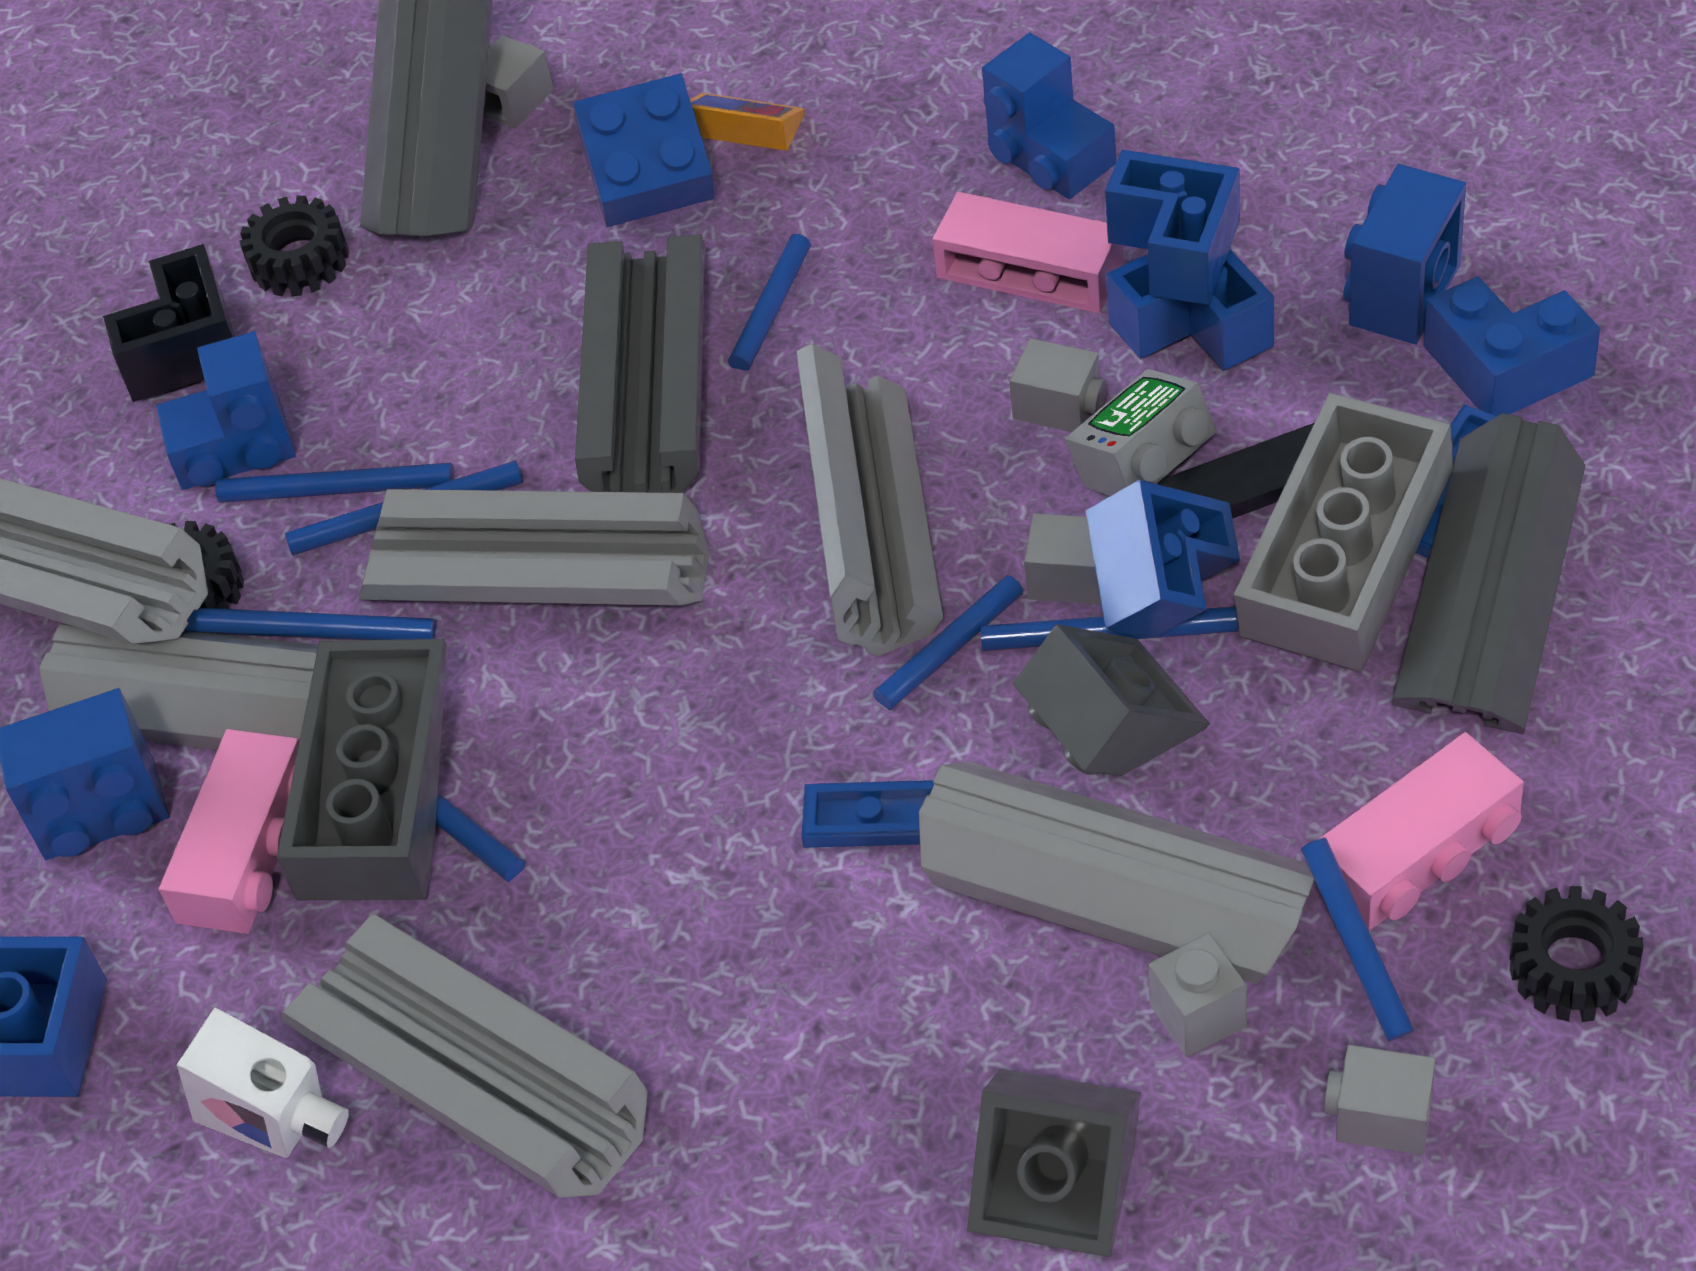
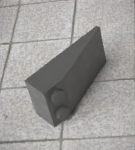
(366, 772)

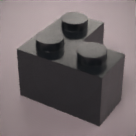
(160, 338)

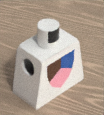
(256, 1088)

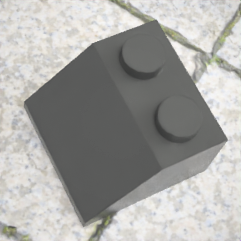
(1106, 700)
(1052, 1161)

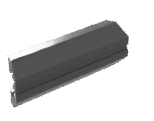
(426, 116)
(641, 368)
(1493, 573)

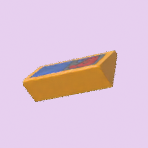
(746, 121)

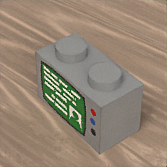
(1141, 433)

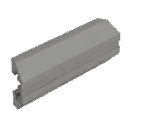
(869, 507)
(537, 548)
(96, 566)
(186, 686)
(1107, 868)
(475, 1060)

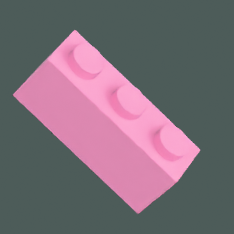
(1025, 251)
(1425, 828)
(232, 834)

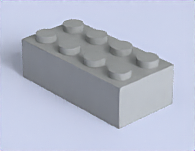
(1344, 531)

